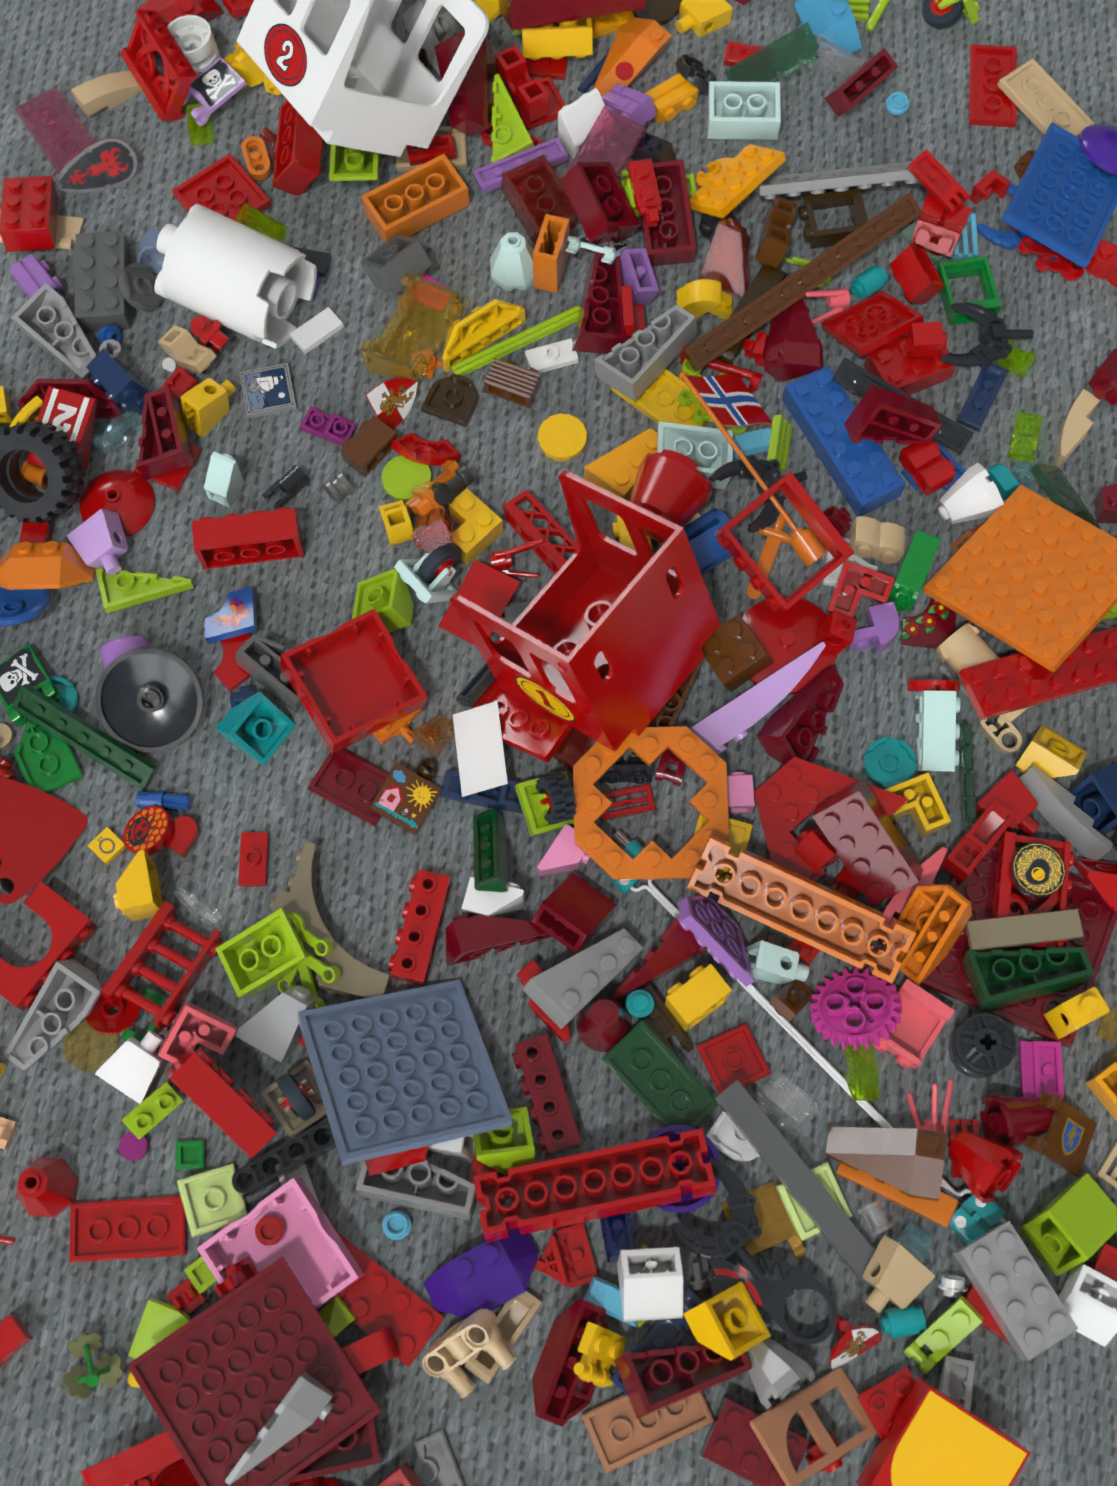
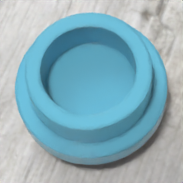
(897, 103)
(396, 1225)

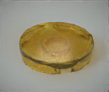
(96, 1046)

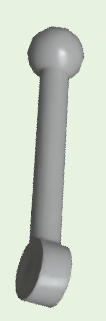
(944, 669)

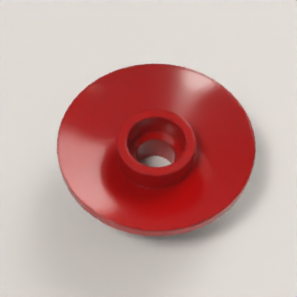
(104, 1023)

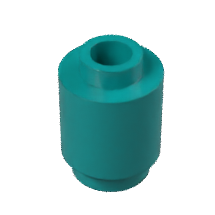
(869, 282)
(903, 1322)

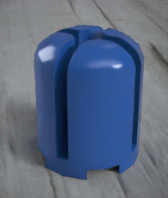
(704, 541)

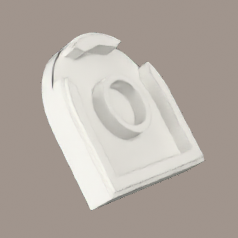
(730, 1140)

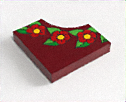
(930, 627)

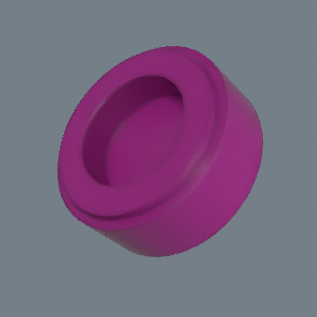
(133, 1148)

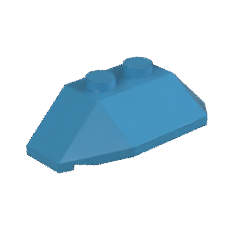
(831, 21)

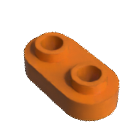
(257, 159)

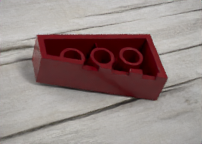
(470, 104)
(601, 309)
(671, 1375)

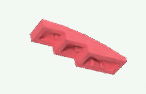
(900, 900)

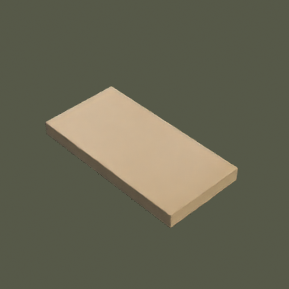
(1043, 99)

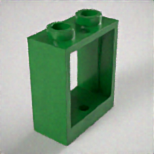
(965, 268)
(913, 571)

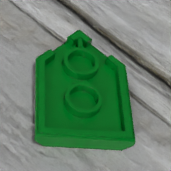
(46, 760)

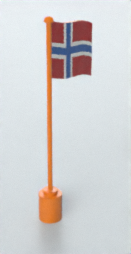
(733, 405)

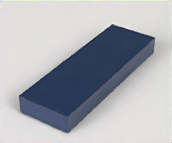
(982, 397)

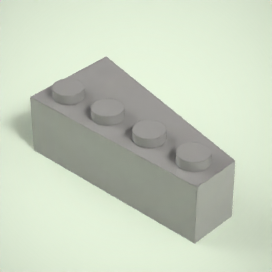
(577, 980)

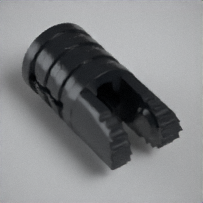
(289, 484)

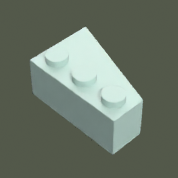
(937, 730)

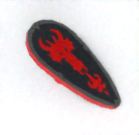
(99, 167)

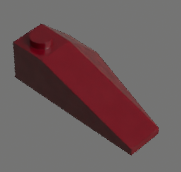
(800, 721)
(474, 936)

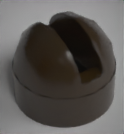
(422, 771)

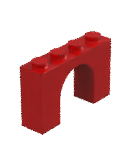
(68, 931)

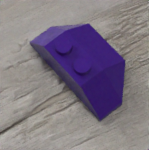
(484, 1276)

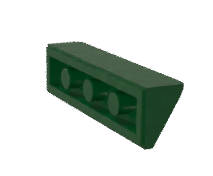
(490, 852)

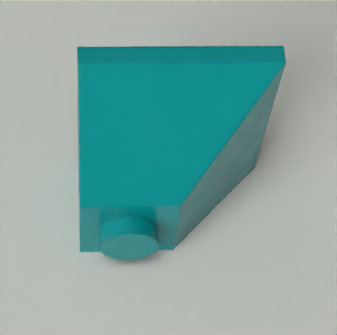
(256, 727)

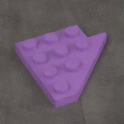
(717, 932)

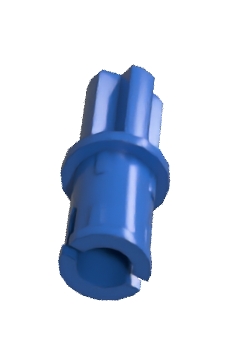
(163, 800)

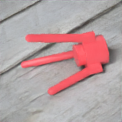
(834, 298)
(933, 1124)

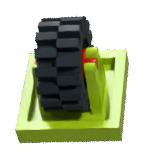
(547, 803)

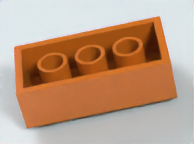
(416, 199)

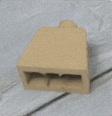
(894, 1276)

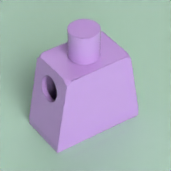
(100, 541)

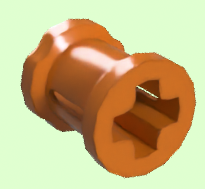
(34, 474)

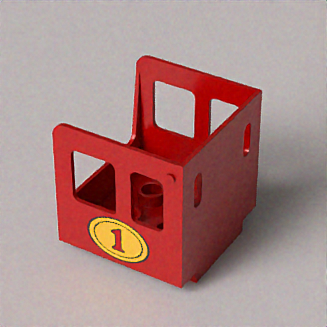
(609, 627)

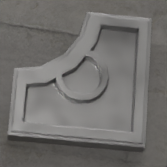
(436, 1462)

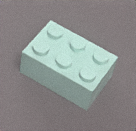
(743, 110)

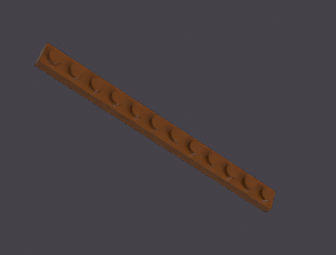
(801, 281)

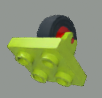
(946, 13)

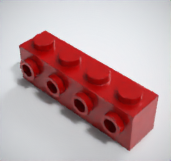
(421, 927)

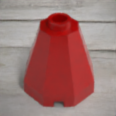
(984, 1164)
(46, 1187)

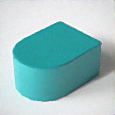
(1003, 480)

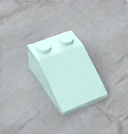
(700, 444)

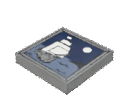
(268, 390)

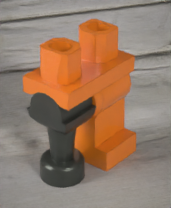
(440, 490)

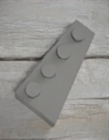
(644, 357)
(421, 1188)

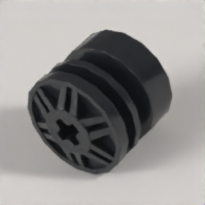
(970, 1055)

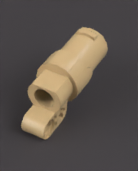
(968, 649)

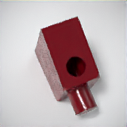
(1105, 380)

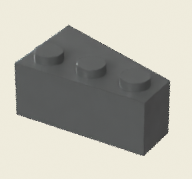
(262, 661)

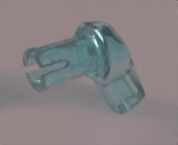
(115, 433)

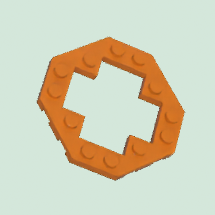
(652, 861)

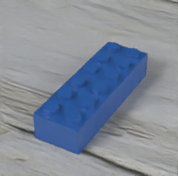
(858, 469)

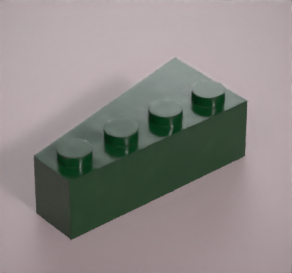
(1021, 975)

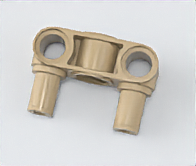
(461, 1343)

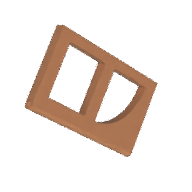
(773, 1425)

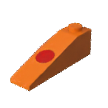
(632, 53)

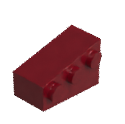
(892, 417)

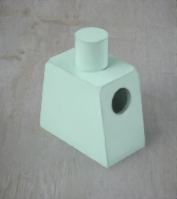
(775, 963)

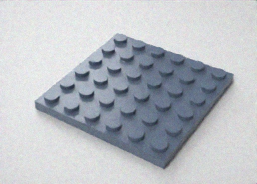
(402, 1071)

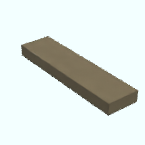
(1024, 930)

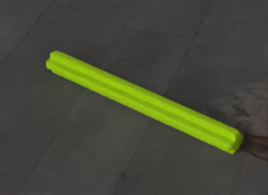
(516, 341)

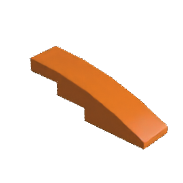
(935, 1211)

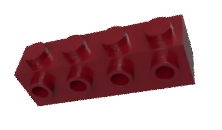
(547, 1095)

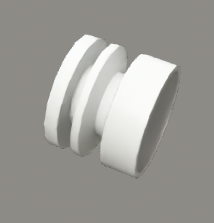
(195, 41)

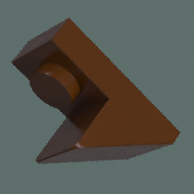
(791, 999)

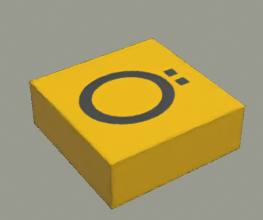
(106, 846)

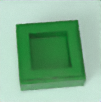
(190, 1155)

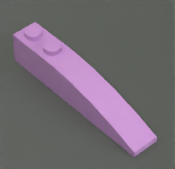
(748, 708)

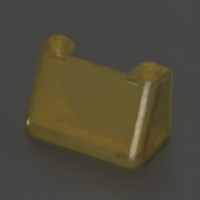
(413, 330)

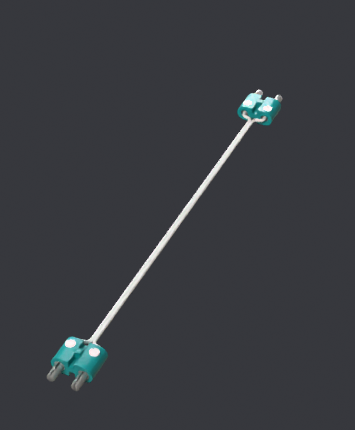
(972, 1216)

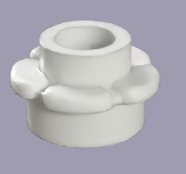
(952, 1285)

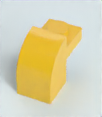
(703, 297)
(396, 522)

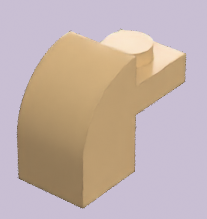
(185, 350)

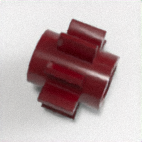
(839, 518)

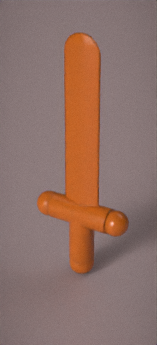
(774, 538)

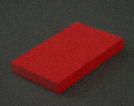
(485, 588)

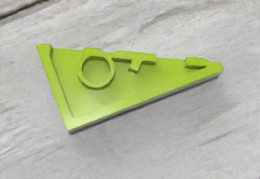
(509, 132)
(131, 589)

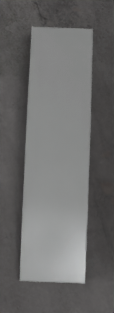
(1058, 809)
(957, 1380)

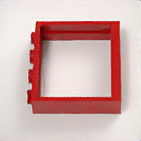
(815, 520)

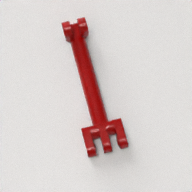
(753, 376)

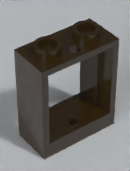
(829, 237)

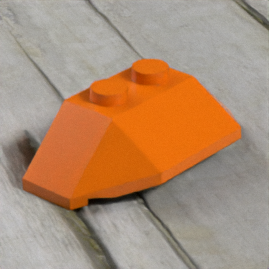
(43, 566)
(938, 919)

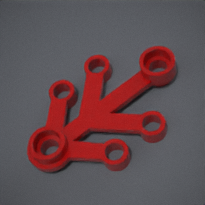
(1068, 270)

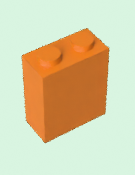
(550, 253)

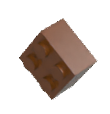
(735, 653)

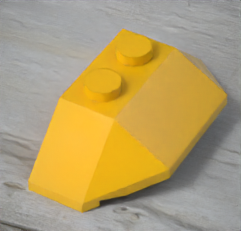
(480, 330)

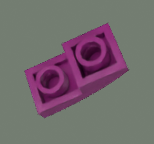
(327, 427)

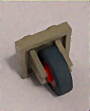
(296, 1099)

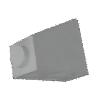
(276, 1026)

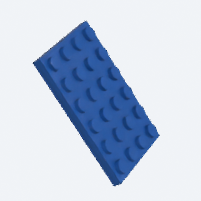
(1063, 198)

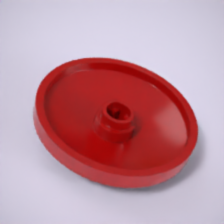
(788, 637)

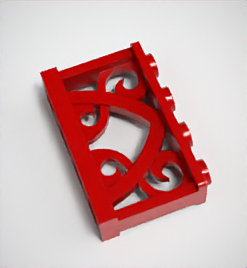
(152, 35)
(1002, 891)

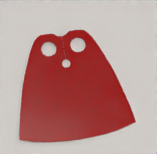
(33, 835)

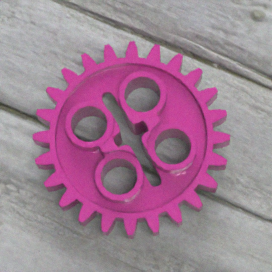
(839, 1022)

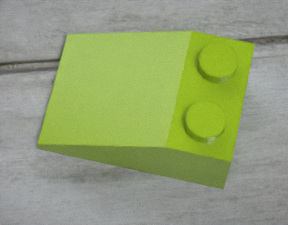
(353, 164)
(262, 954)

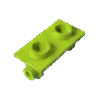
(152, 1110)

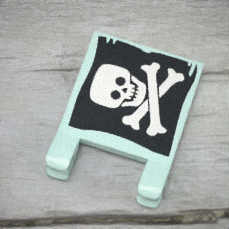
(610, 249)

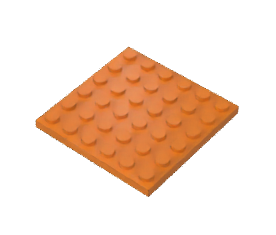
(1032, 578)

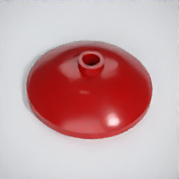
(133, 501)

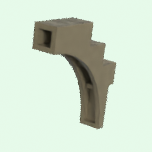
(356, 978)

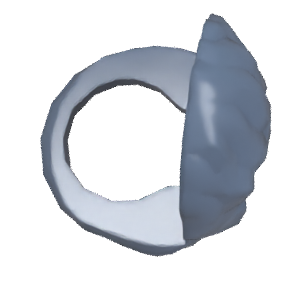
(148, 253)

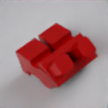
(939, 229)

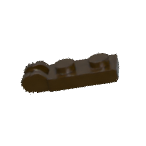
(664, 1023)

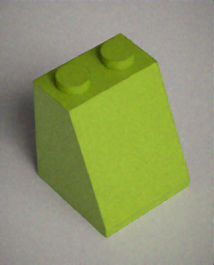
(1071, 1225)

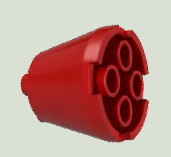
(670, 488)

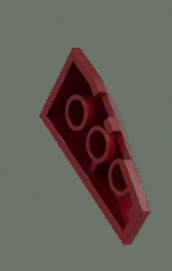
(792, 344)
(676, 950)

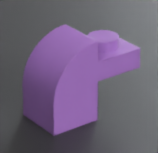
(881, 629)

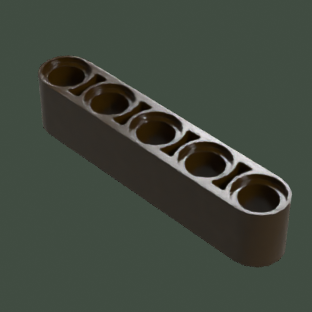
(764, 280)

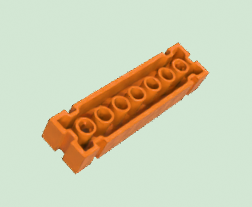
(802, 908)

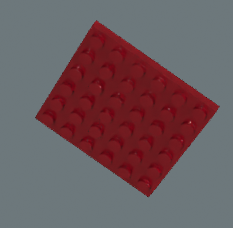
(978, 888)
(232, 1369)

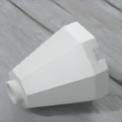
(970, 497)

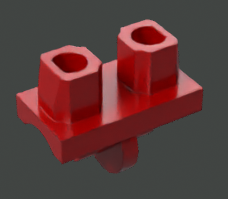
(208, 333)

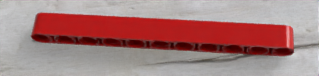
(161, 1450)

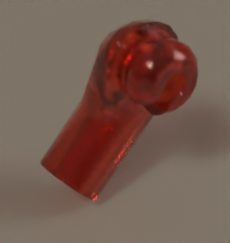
(268, 136)

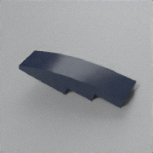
(500, 797)

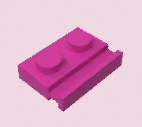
(1040, 1068)

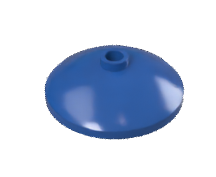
(21, 605)

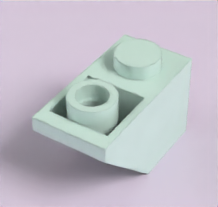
(223, 479)

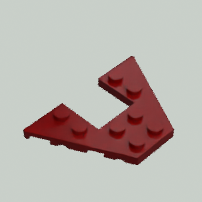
(793, 797)

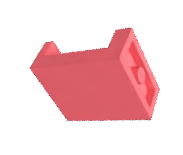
(920, 1024)

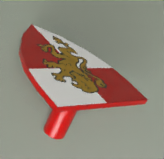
(393, 400)
(852, 1342)

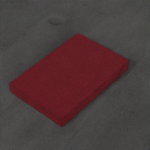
(349, 784)

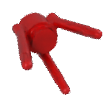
(503, 559)

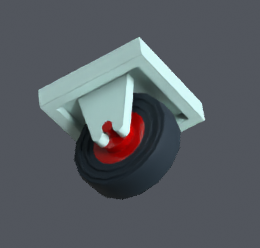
(431, 573)

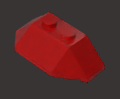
(173, 9)

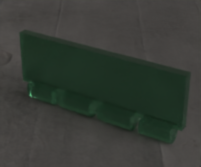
(776, 57)
(966, 779)

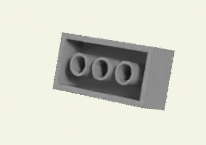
(1015, 1291)

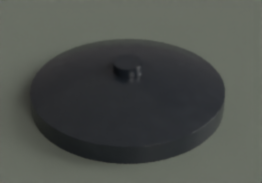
(149, 699)

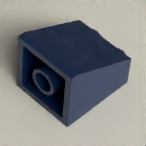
(1099, 798)

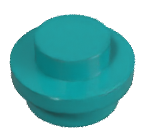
(639, 1004)

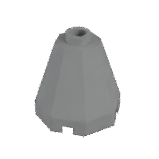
(776, 1373)

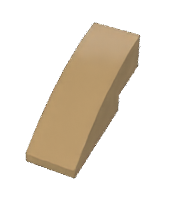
(105, 91)
(1075, 426)
(511, 1323)

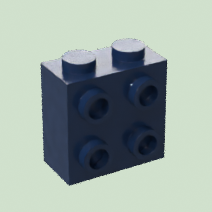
(119, 381)

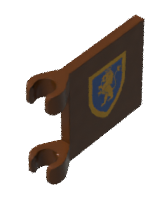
(1066, 1137)

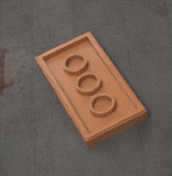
(624, 1438)

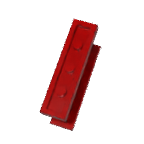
(135, 965)

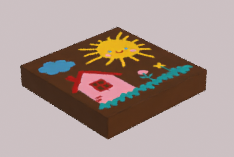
(405, 799)

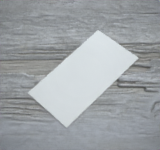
(480, 749)

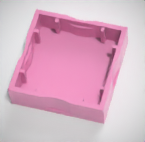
(309, 1245)

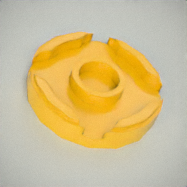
(562, 437)

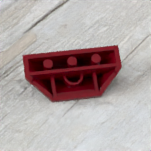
(105, 406)
(556, 1387)

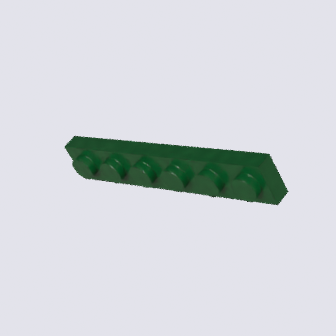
(84, 737)

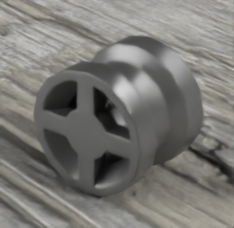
(337, 488)

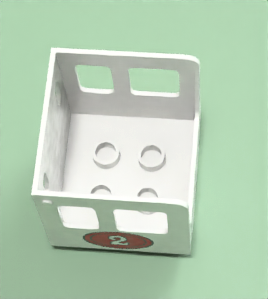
(354, 73)

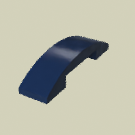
(663, 1334)

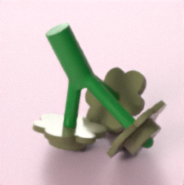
(104, 1370)

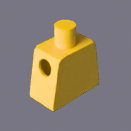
(703, 16)
(206, 405)
(1079, 1012)

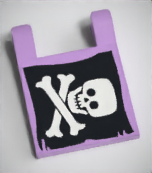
(213, 89)

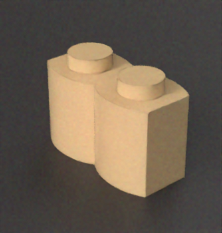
(877, 539)

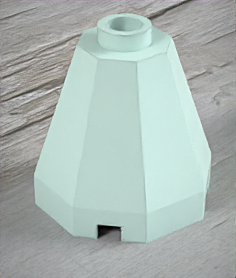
(512, 263)

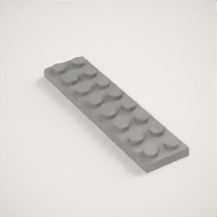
(839, 179)

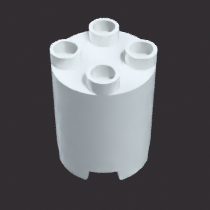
(233, 275)

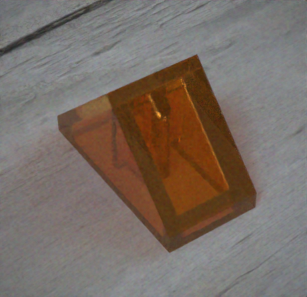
(434, 735)

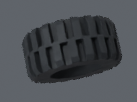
(62, 467)

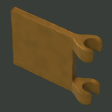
(773, 1221)

